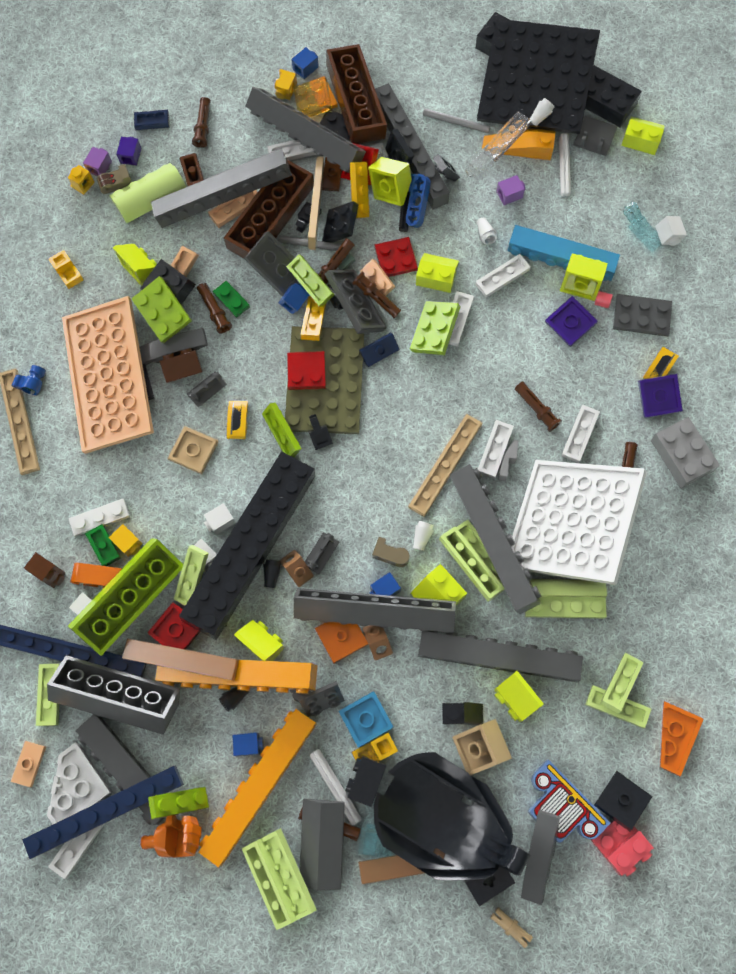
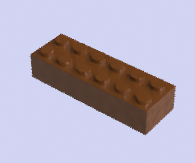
(356, 94)
(269, 210)

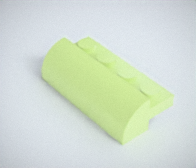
(137, 196)
(470, 554)
(569, 599)
(279, 879)

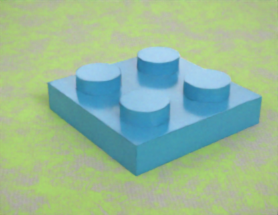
(366, 719)

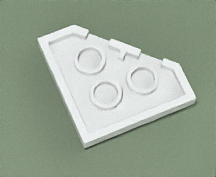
(75, 784)

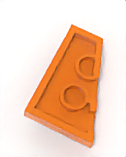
(677, 737)

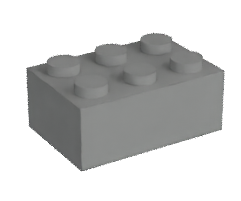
(684, 452)

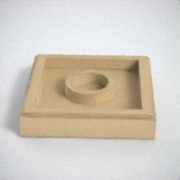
(193, 450)

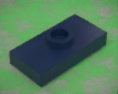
(151, 119)
(379, 349)

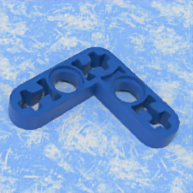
(414, 188)

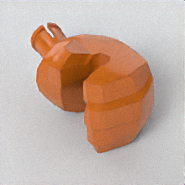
(175, 837)

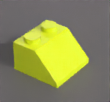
(643, 135)
(390, 180)
(135, 261)
(436, 272)
(583, 277)
(439, 586)
(259, 641)
(518, 697)

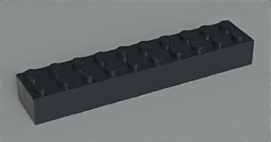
(607, 94)
(247, 546)

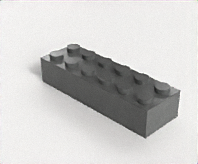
(113, 694)

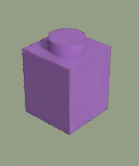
(97, 161)
(510, 189)

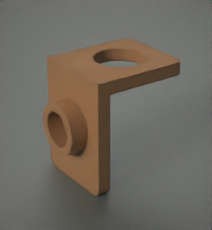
(297, 568)
(377, 637)

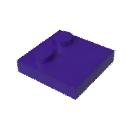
(571, 321)
(660, 395)

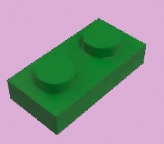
(231, 299)
(102, 545)

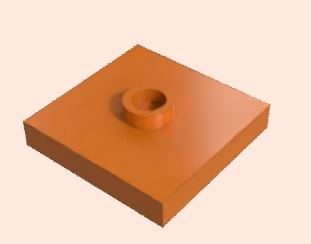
(341, 639)

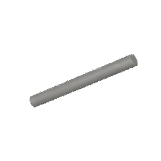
(455, 120)
(304, 242)

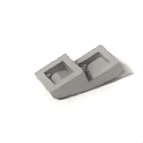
(509, 457)

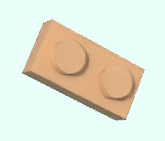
(376, 274)

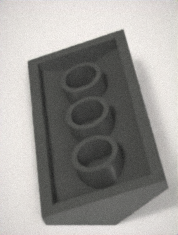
(322, 844)

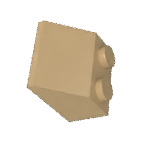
(482, 747)

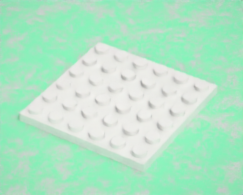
(578, 519)

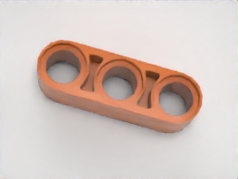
(92, 574)

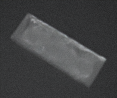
(507, 135)

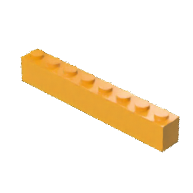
(249, 674)
(257, 788)

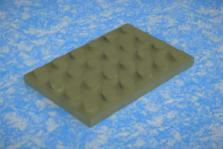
(341, 400)

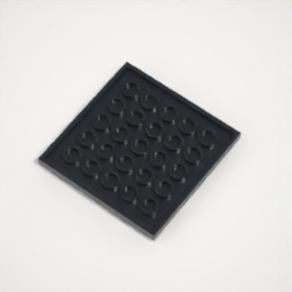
(538, 63)

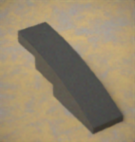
(155, 350)
(541, 851)

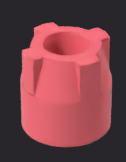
(603, 299)

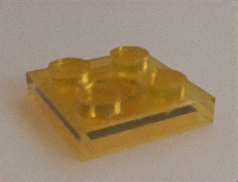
(313, 97)

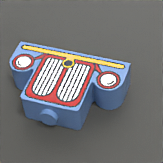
(566, 801)

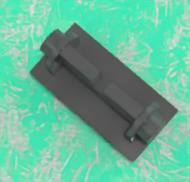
(206, 389)
(321, 552)

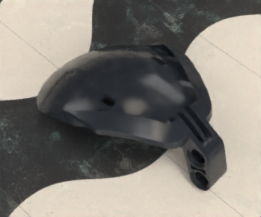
(427, 813)

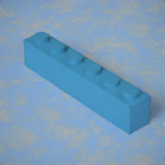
(557, 250)

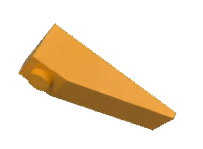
(531, 144)

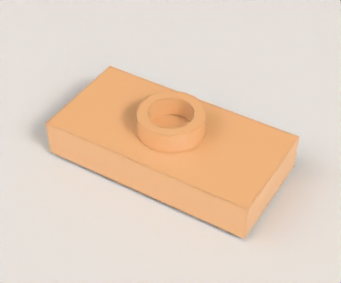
(184, 260)
(28, 764)

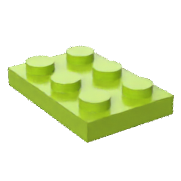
(161, 309)
(435, 327)

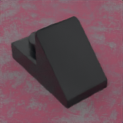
(462, 713)

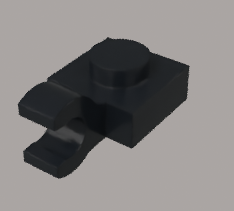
(304, 217)
(320, 434)

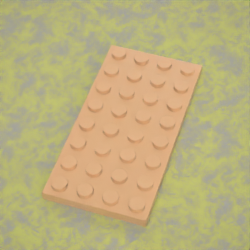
(107, 375)

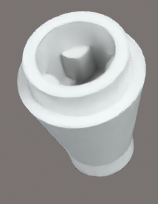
(541, 112)
(486, 231)
(423, 532)

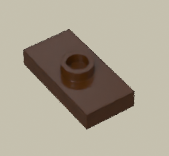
(331, 176)

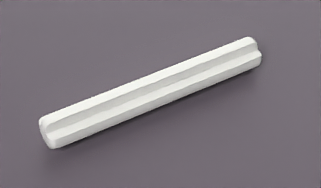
(565, 180)
(335, 786)

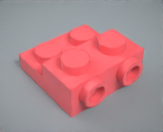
(623, 847)

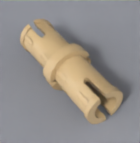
(511, 927)

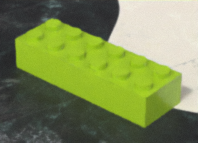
(126, 596)

